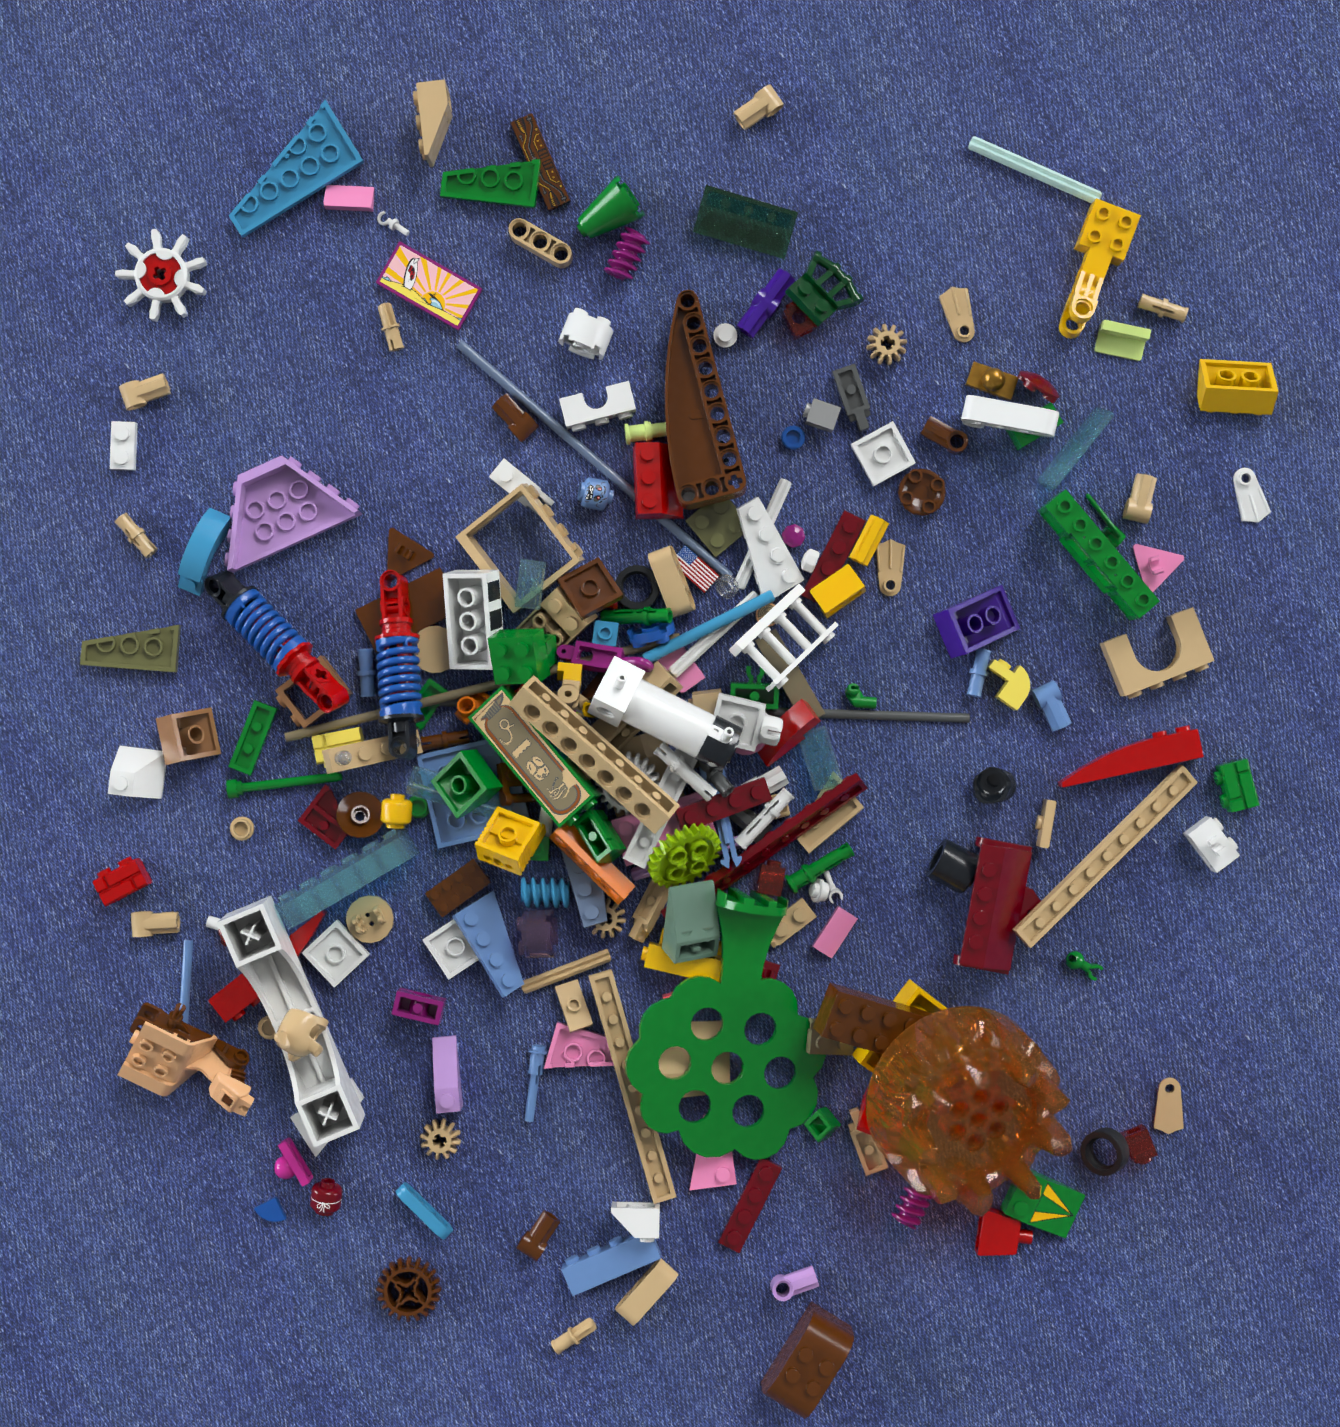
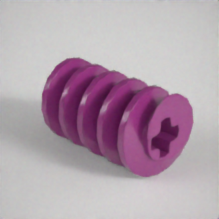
(626, 254)
(911, 1208)

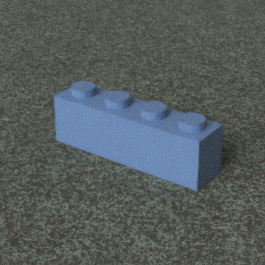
(608, 1262)

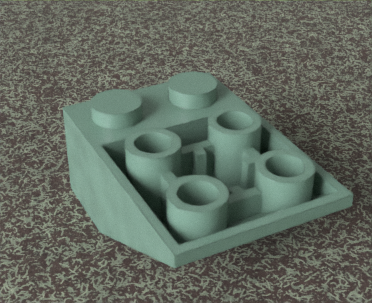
(691, 922)

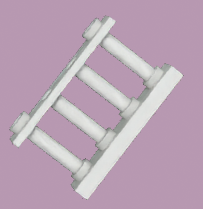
(777, 616)

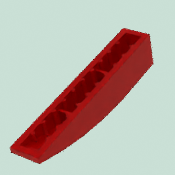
(1141, 755)
(239, 993)

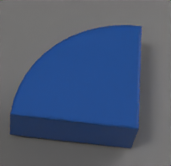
(271, 1210)

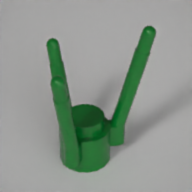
(1112, 533)

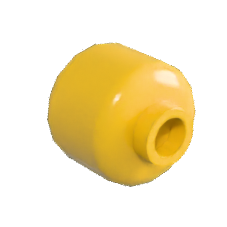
(396, 811)

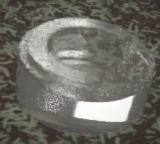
(727, 586)

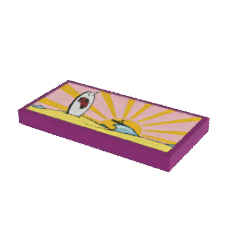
(429, 286)

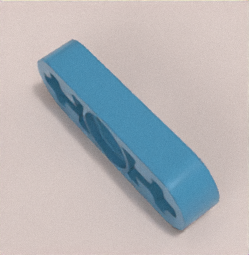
(424, 1210)

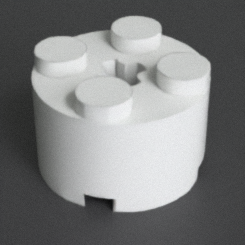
(586, 334)

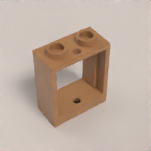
(297, 716)

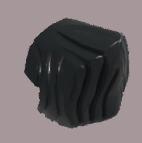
(994, 785)

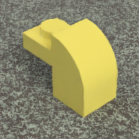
(1016, 683)

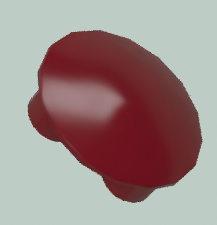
(1037, 382)

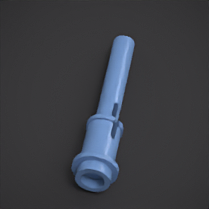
(535, 1070)

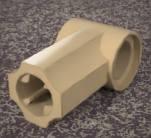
(764, 104)
(138, 393)
(1139, 505)
(149, 923)

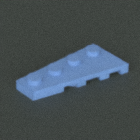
(489, 939)

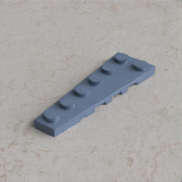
(588, 894)

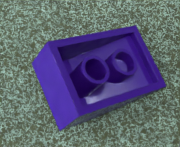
(976, 622)

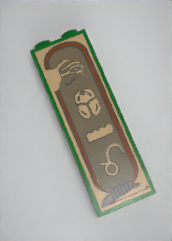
(535, 760)

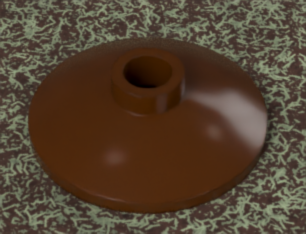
(359, 803)

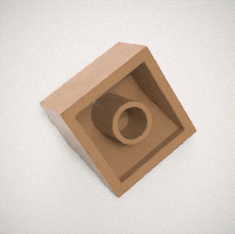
(188, 736)

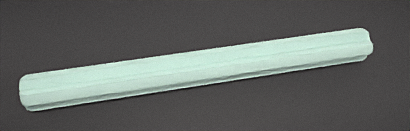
(1033, 170)

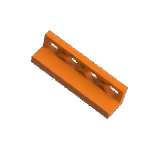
(605, 875)

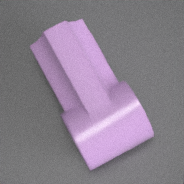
(797, 1282)

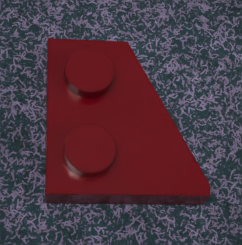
(321, 818)

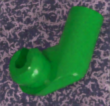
(857, 699)

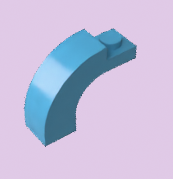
(201, 549)

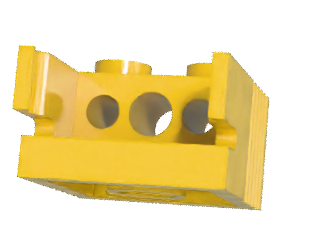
(509, 840)

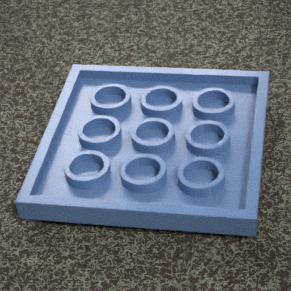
(468, 828)

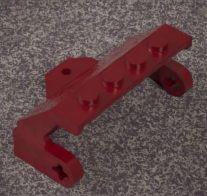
(996, 905)

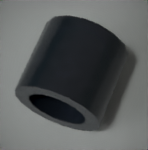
(953, 866)

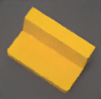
(838, 590)

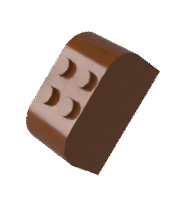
(808, 1361)

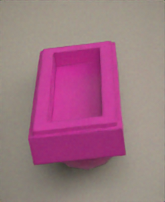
(292, 1163)

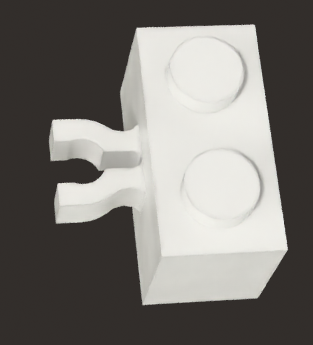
(1212, 844)

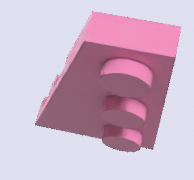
(577, 1049)
(713, 1171)

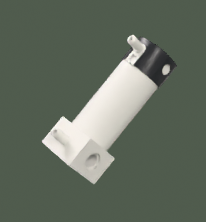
(663, 715)

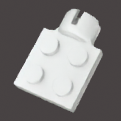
(752, 718)

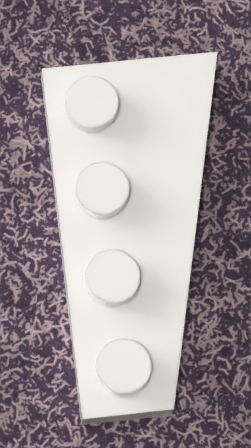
(767, 551)

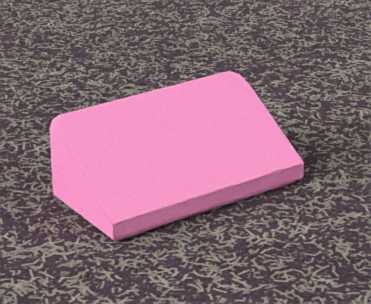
(349, 198)
(690, 676)
(834, 932)

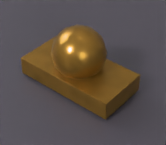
(992, 381)

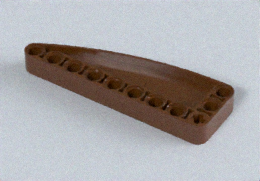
(690, 430)

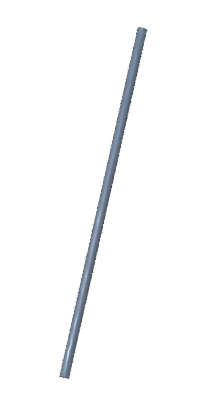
(586, 453)

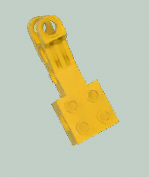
(1104, 241)

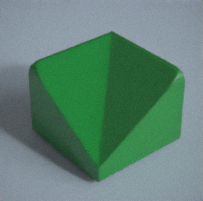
(822, 1124)

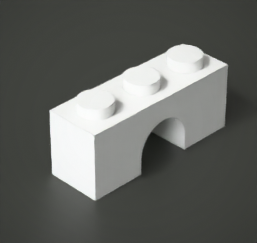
(579, 414)

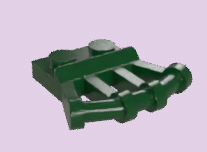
(814, 299)

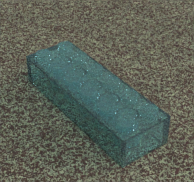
(344, 880)

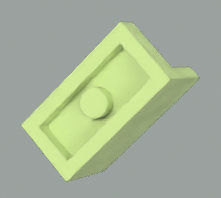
(1121, 340)

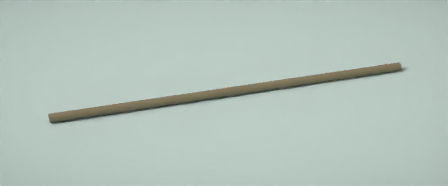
(434, 699)

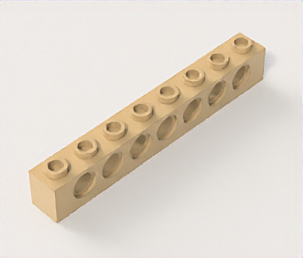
(594, 754)

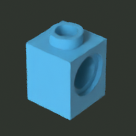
(605, 633)

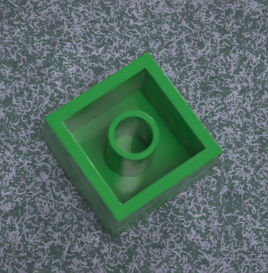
(518, 655)

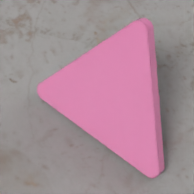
(1155, 564)

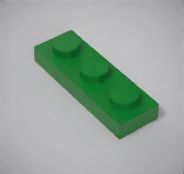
(253, 737)

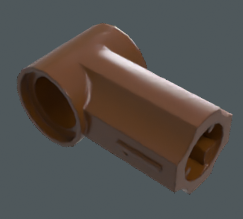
(518, 422)
(942, 433)
(535, 1240)

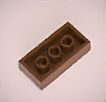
(458, 887)

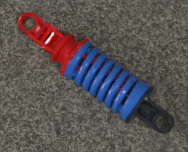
(275, 639)
(398, 667)

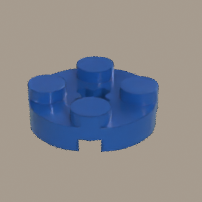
(656, 632)

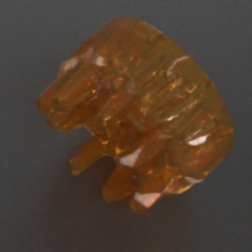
(945, 1063)

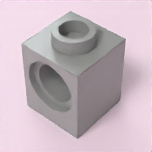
(821, 415)

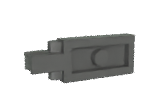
(852, 395)

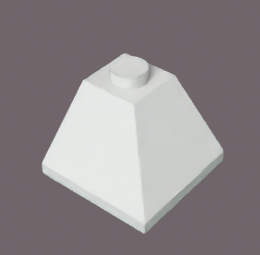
(137, 773)
(638, 1218)

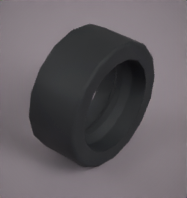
(638, 569)
(1091, 1161)

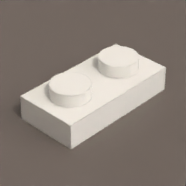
(123, 445)

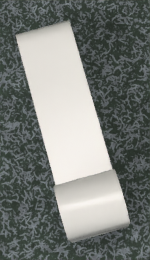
(1008, 415)

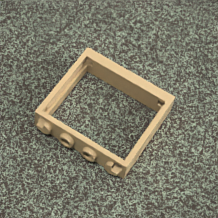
(485, 563)

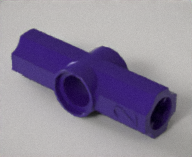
(765, 303)

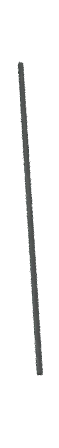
(857, 714)

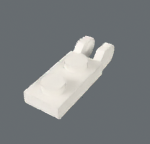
(510, 478)

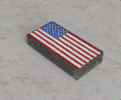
(696, 569)

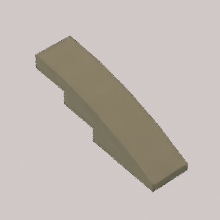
(797, 686)

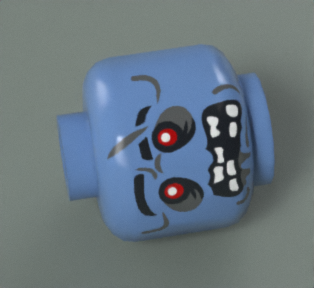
(595, 493)

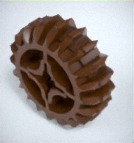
(415, 1295)

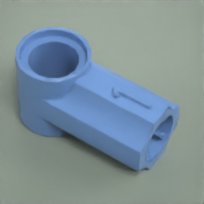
(1049, 700)

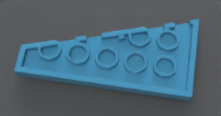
(304, 167)

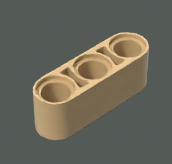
(534, 233)
(671, 581)
(646, 1291)

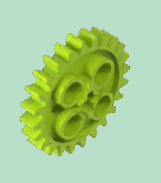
(684, 855)

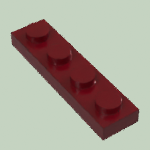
(835, 551)
(719, 807)
(750, 1204)

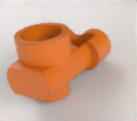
(468, 705)

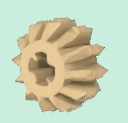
(891, 337)
(613, 924)
(437, 1146)

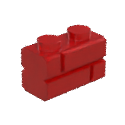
(121, 881)

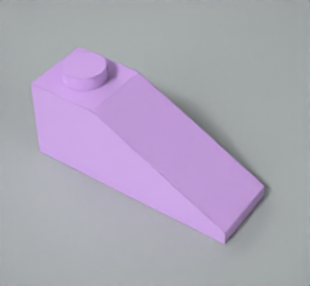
(446, 1074)

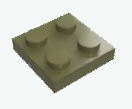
(716, 526)

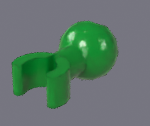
(1078, 962)

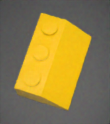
(1236, 387)

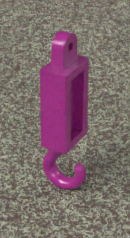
(601, 658)

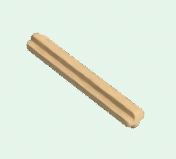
(566, 971)

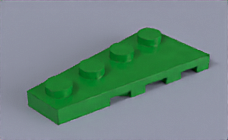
(502, 184)

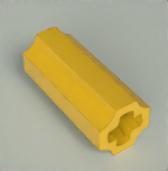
(868, 540)

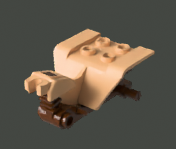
(172, 1051)

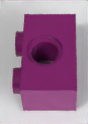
(419, 1006)

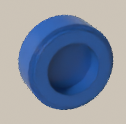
(793, 437)

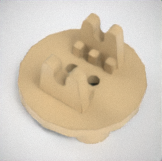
(359, 923)

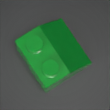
(466, 783)

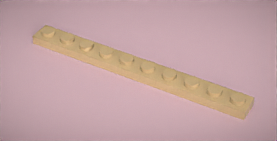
(1104, 856)
(619, 1043)

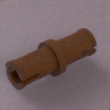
(445, 740)

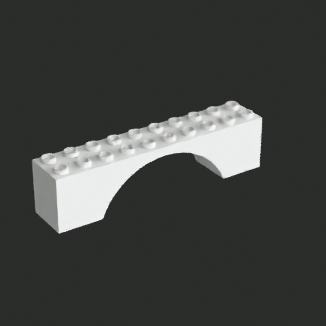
(273, 969)

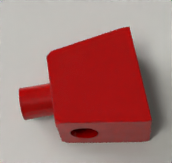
(1000, 1234)

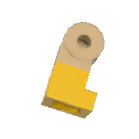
(571, 676)

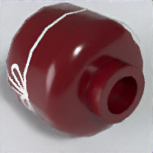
(326, 1197)

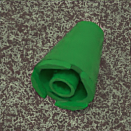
(610, 210)

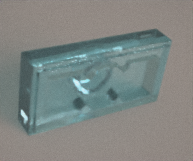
(530, 584)

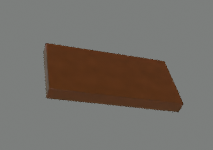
(426, 606)

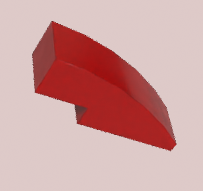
(796, 723)

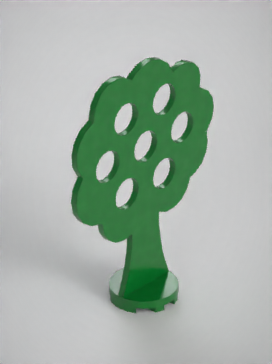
(746, 934)

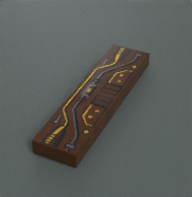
(533, 148)

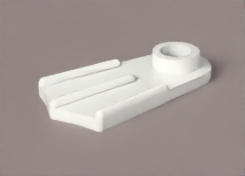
(1250, 497)

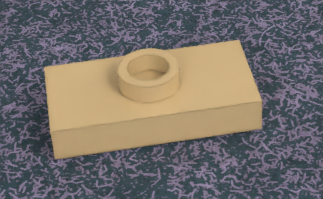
(1045, 823)
(573, 1006)

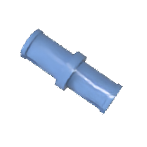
(366, 672)
(978, 672)

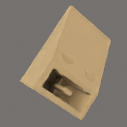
(435, 116)
(557, 618)

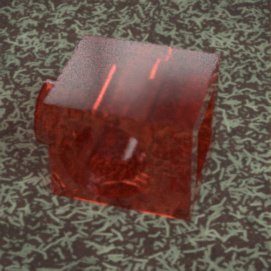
(797, 330)
(771, 878)
(1140, 1144)

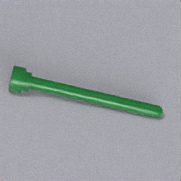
(237, 788)

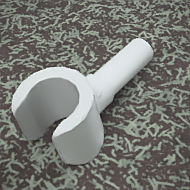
(833, 889)

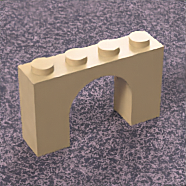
(1190, 654)

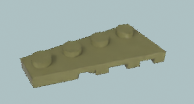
(142, 650)

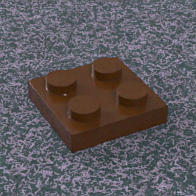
(590, 588)

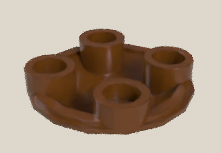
(921, 492)

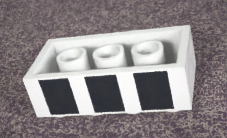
(471, 616)

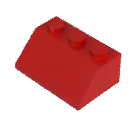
(654, 483)

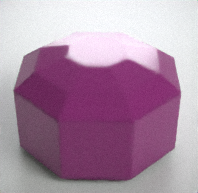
(793, 536)

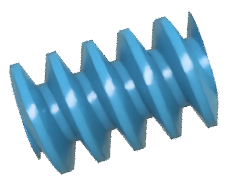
(545, 892)

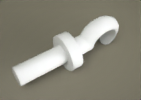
(393, 224)

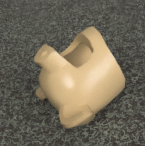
(299, 1034)

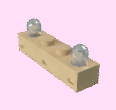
(361, 754)

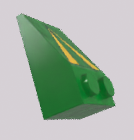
(1052, 1212)

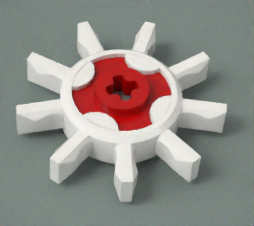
(148, 275)

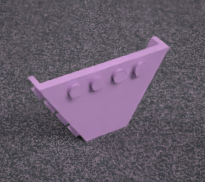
(280, 508)

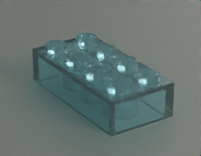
(820, 759)

